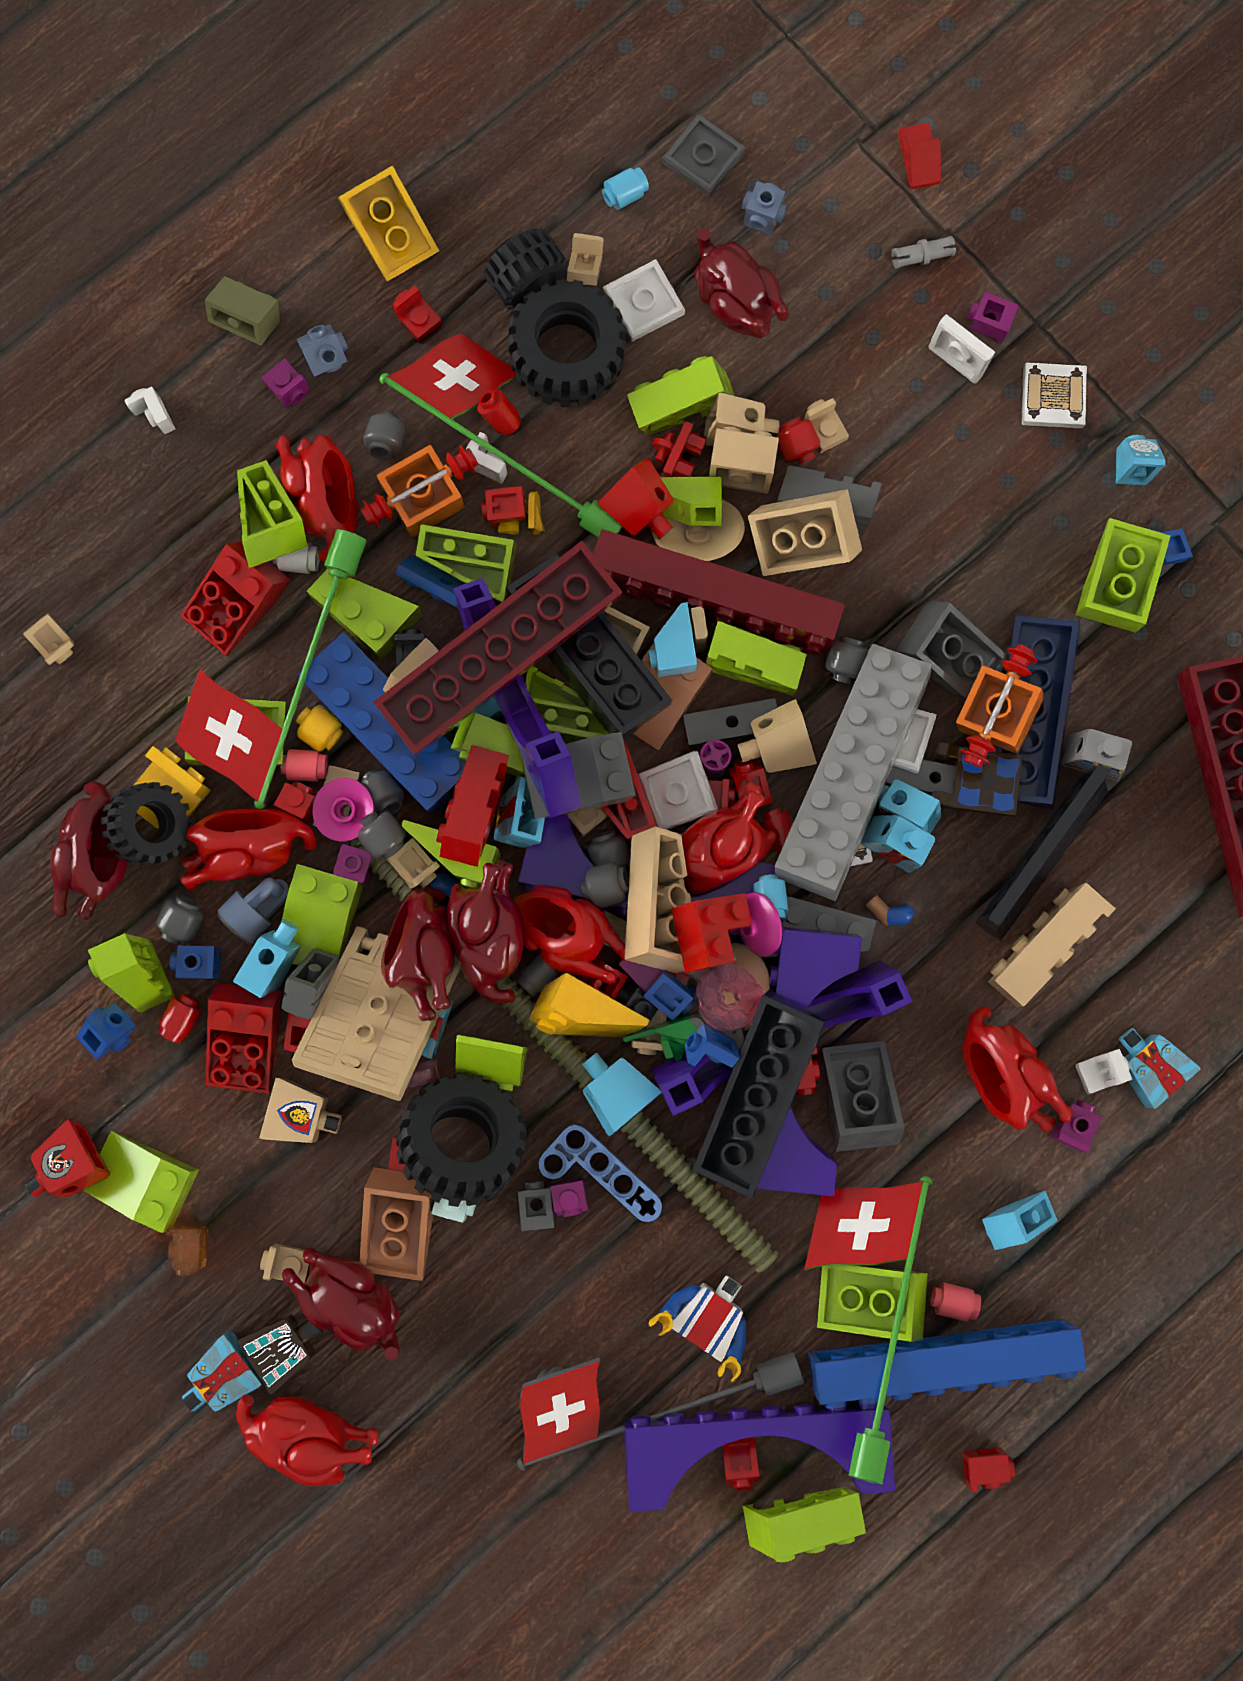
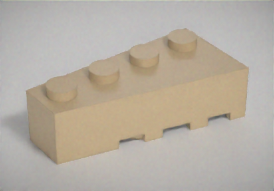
(655, 889)
(1049, 943)

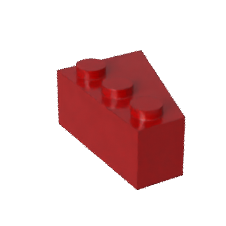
(473, 807)
(635, 814)

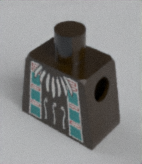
(279, 1349)

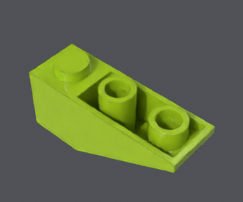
(695, 500)

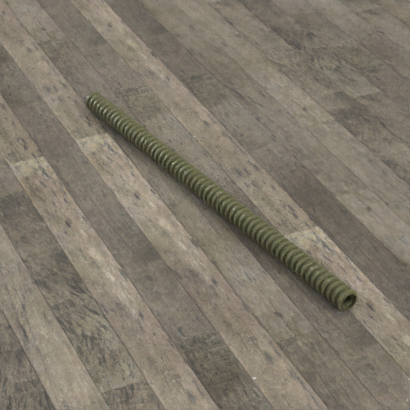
(637, 1127)

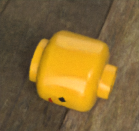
(319, 728)

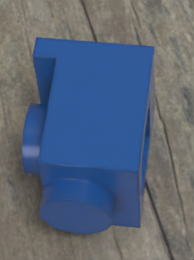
(207, 962)

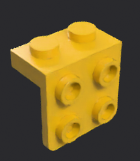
(166, 771)

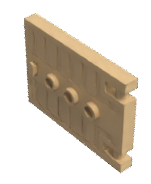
(366, 1024)

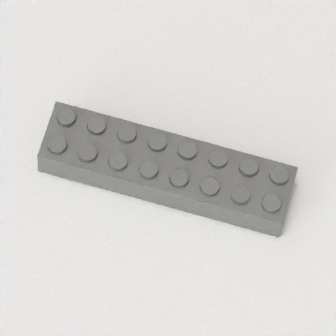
(853, 772)

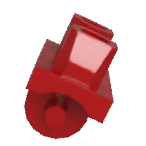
(686, 442)

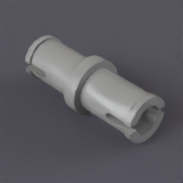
(923, 252)

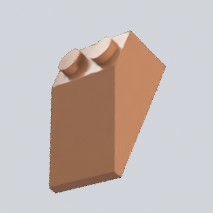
(683, 691)
(395, 1225)

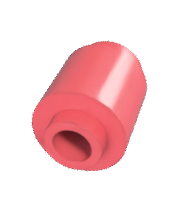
(304, 765)
(955, 1302)

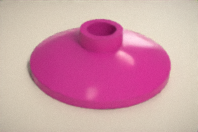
(331, 802)
(766, 930)

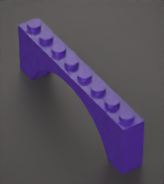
(540, 749)
(562, 864)
(806, 966)
(860, 995)
(666, 1448)

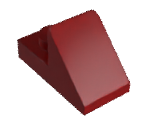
(920, 155)

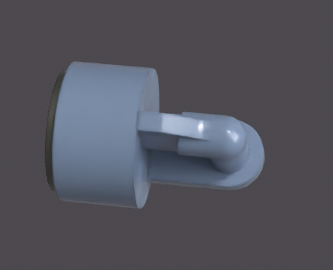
(249, 915)

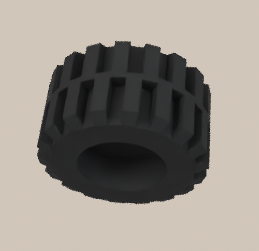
(524, 265)
(122, 830)

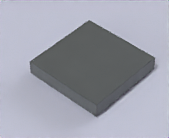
(703, 155)

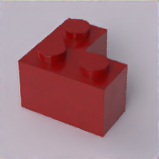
(705, 929)

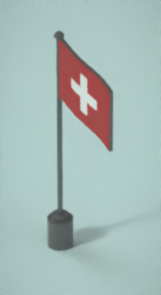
(564, 1408)

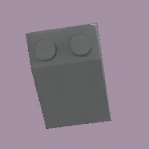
(952, 647)
(599, 771)
(861, 1096)

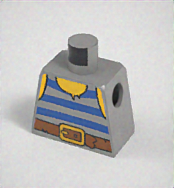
(1097, 748)

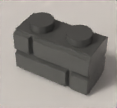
(308, 983)

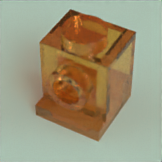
(187, 1248)

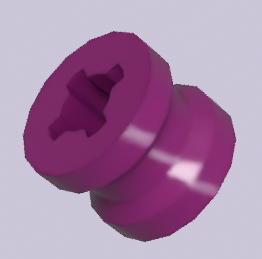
(719, 753)

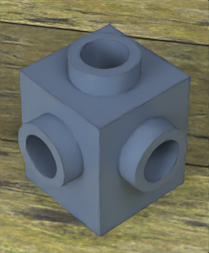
(764, 207)
(323, 349)

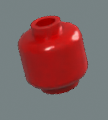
(798, 440)

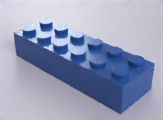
(348, 687)

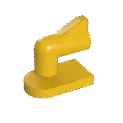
(535, 522)

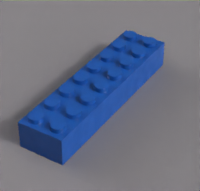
(948, 1362)

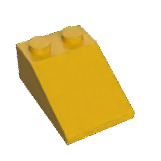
(388, 223)
(578, 1009)

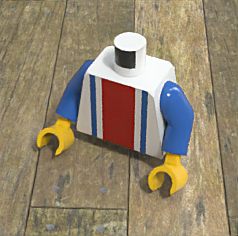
(708, 1321)

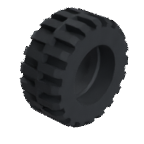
(572, 306)
(472, 1101)

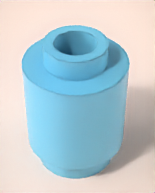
(625, 188)
(774, 890)

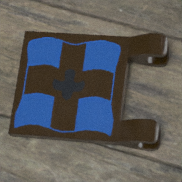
(983, 789)

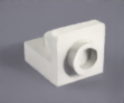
(150, 402)
(488, 463)

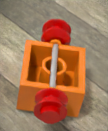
(420, 489)
(1000, 708)

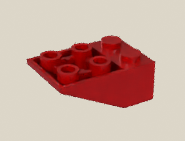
(233, 598)
(241, 1038)

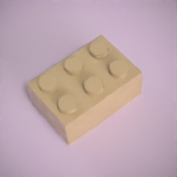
(805, 533)

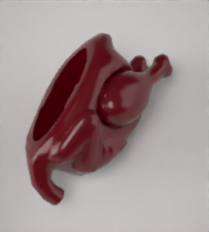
(737, 288)
(81, 856)
(487, 932)
(420, 951)
(348, 1301)

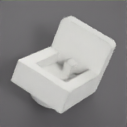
(1103, 1071)

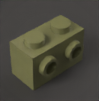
(242, 310)

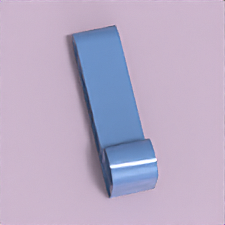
(604, 1177)

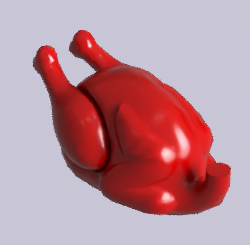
(319, 487)
(725, 843)
(242, 844)
(567, 931)
(1010, 1074)
(303, 1439)

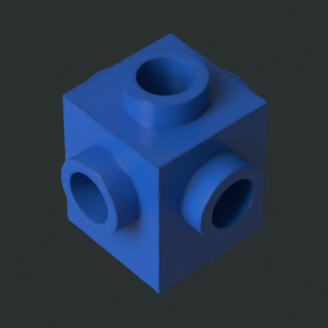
(106, 1031)

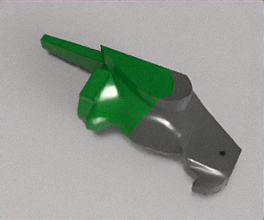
(676, 1032)

